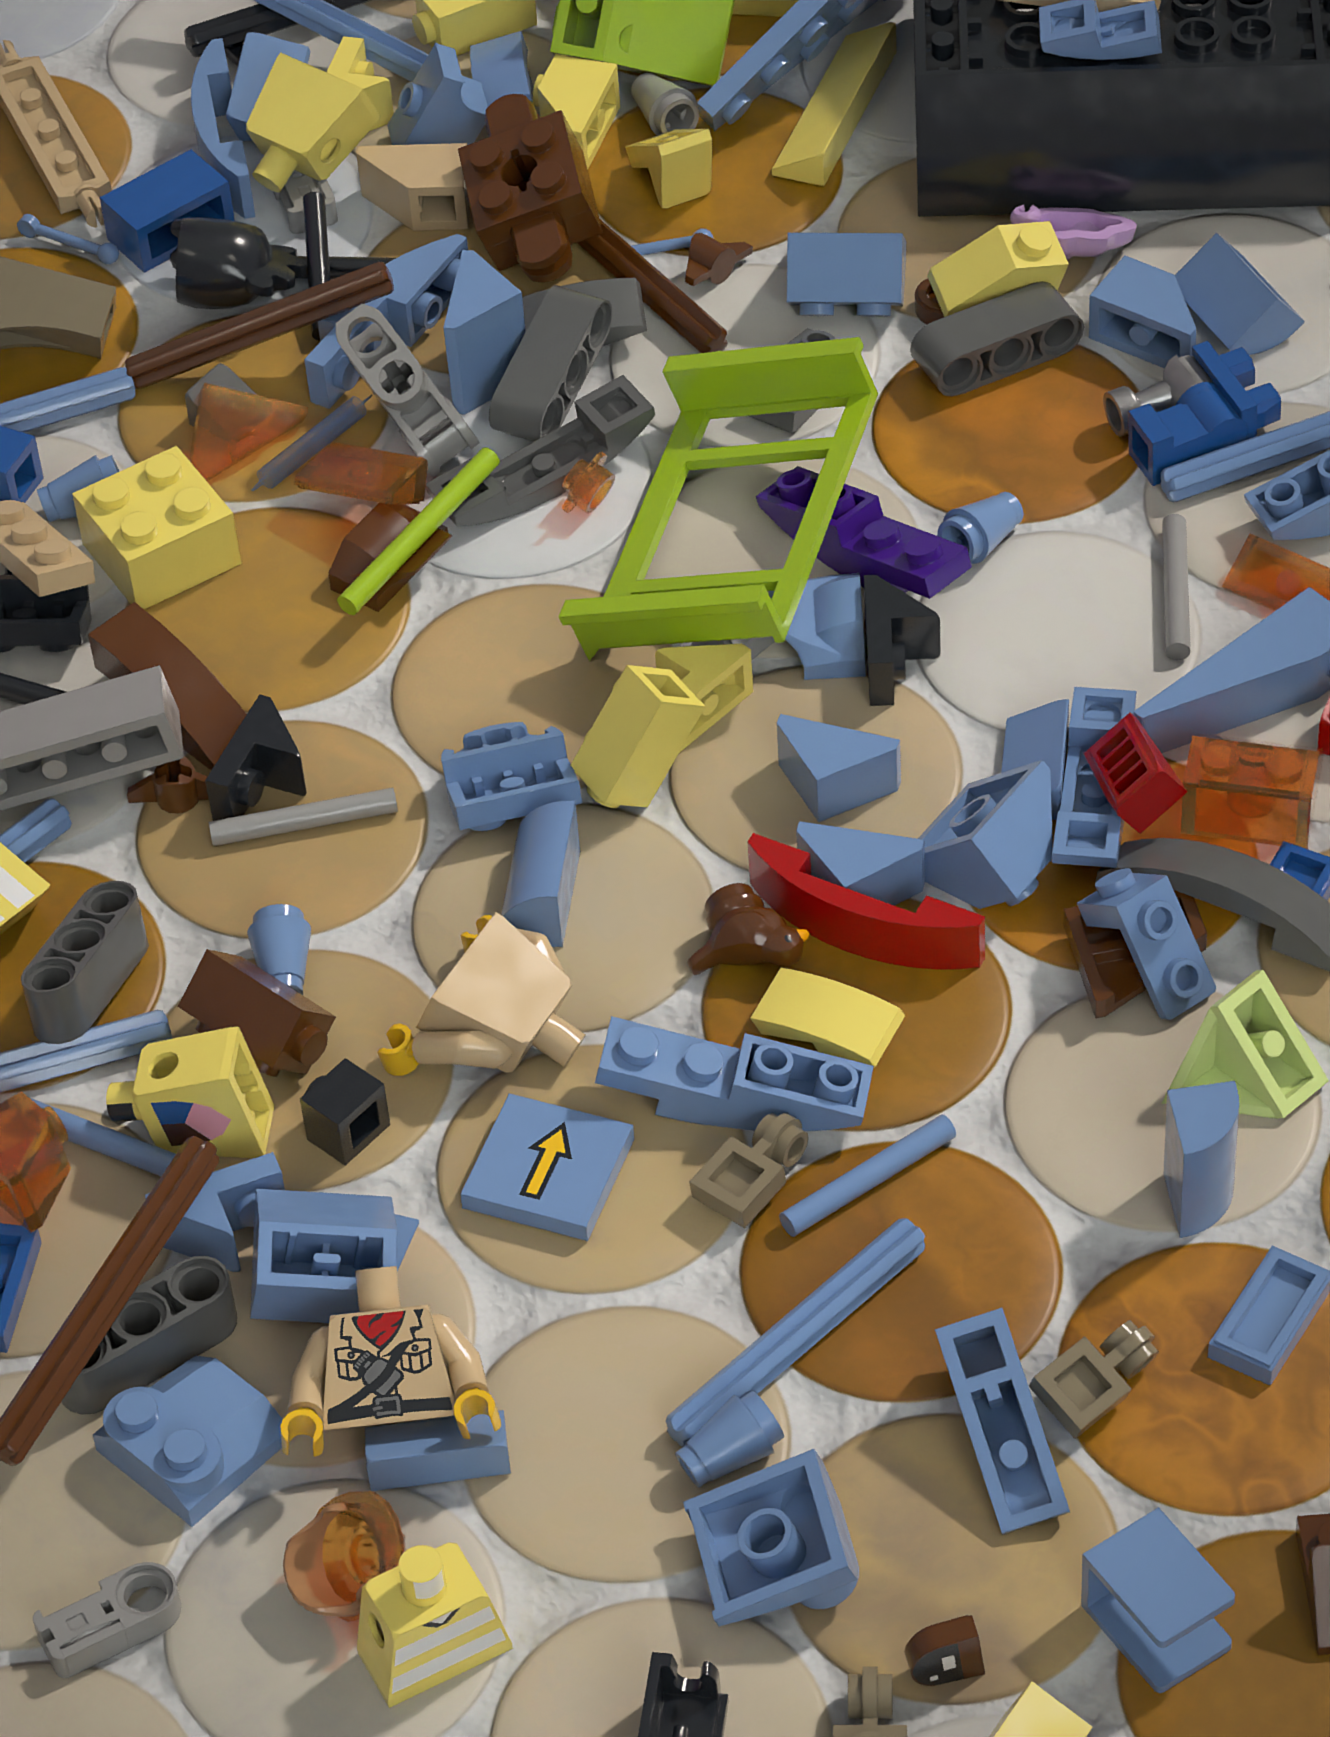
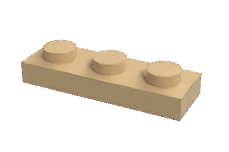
(39, 552)

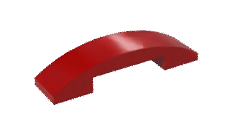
(931, 938)

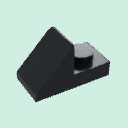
(895, 632)
(255, 758)

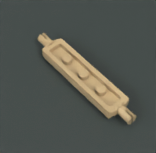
(51, 135)

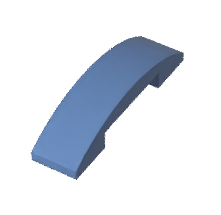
(210, 99)
(1087, 825)

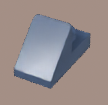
(223, 1207)

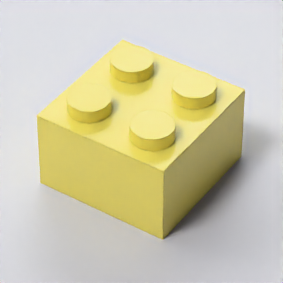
(157, 528)

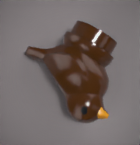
(745, 932)

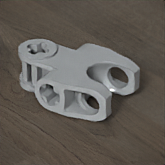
(423, 415)

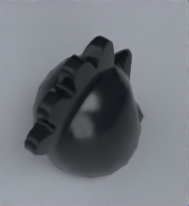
(229, 263)

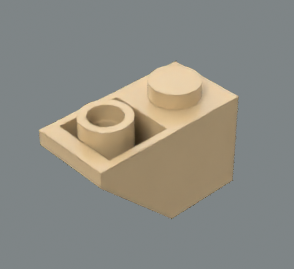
(416, 184)

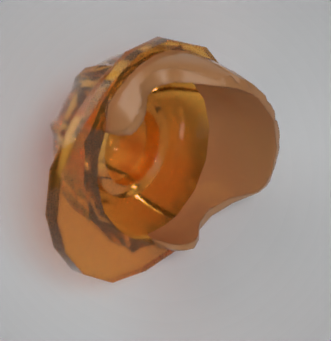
(340, 1551)

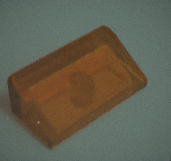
(366, 474)
(1274, 574)

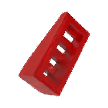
(1134, 774)

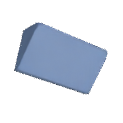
(253, 69)
(1037, 737)
(434, 1452)

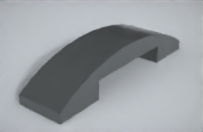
(535, 474)
(1239, 886)

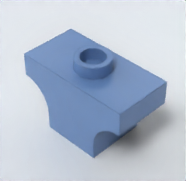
(439, 104)

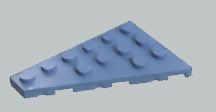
(794, 37)

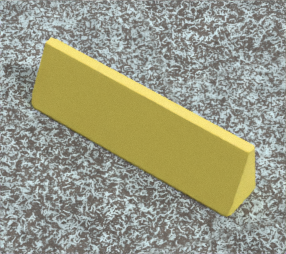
(837, 105)

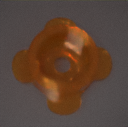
(587, 484)

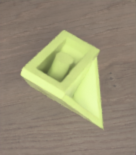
(1258, 1046)

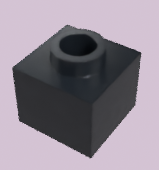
(344, 1111)

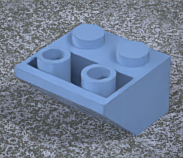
(312, 1247)

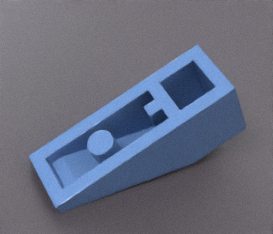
(1002, 1421)

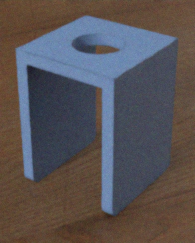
(1157, 1600)

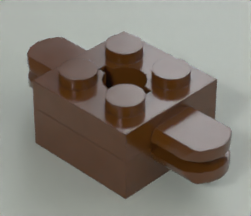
(529, 189)

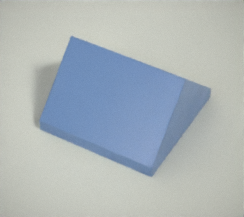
(480, 331)

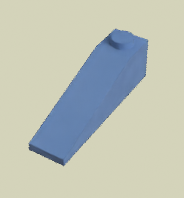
(1253, 677)

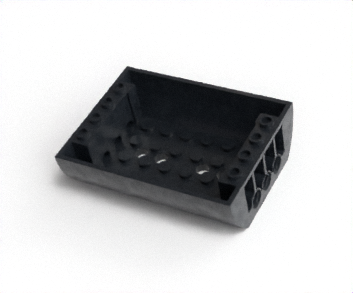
(1209, 123)

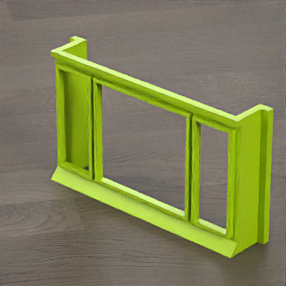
(737, 602)

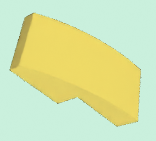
(829, 1015)

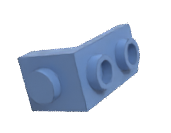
(1156, 937)

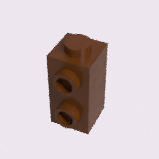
(275, 1020)

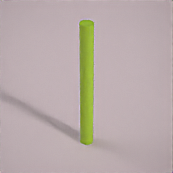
(418, 531)

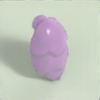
(1081, 230)

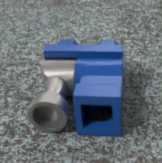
(1192, 410)

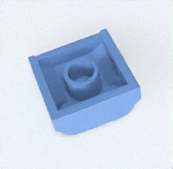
(190, 1435)
(774, 1541)

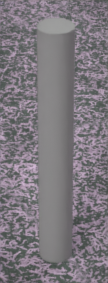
(1176, 587)
(303, 816)

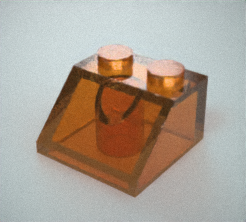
(1250, 790)

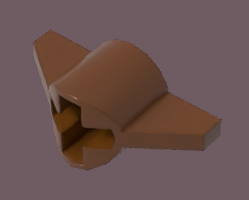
(713, 259)
(172, 786)

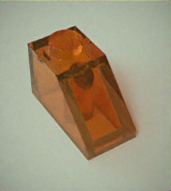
(30, 1160)

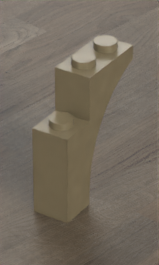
(53, 309)

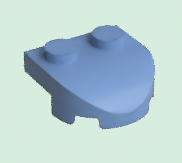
(507, 775)

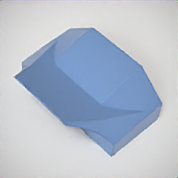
(829, 628)

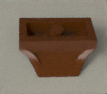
(369, 539)

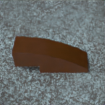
(206, 709)

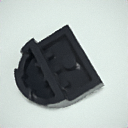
(48, 621)

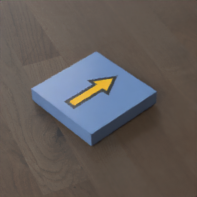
(547, 1167)

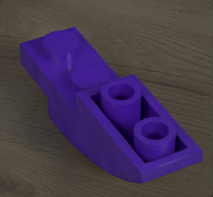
(864, 539)

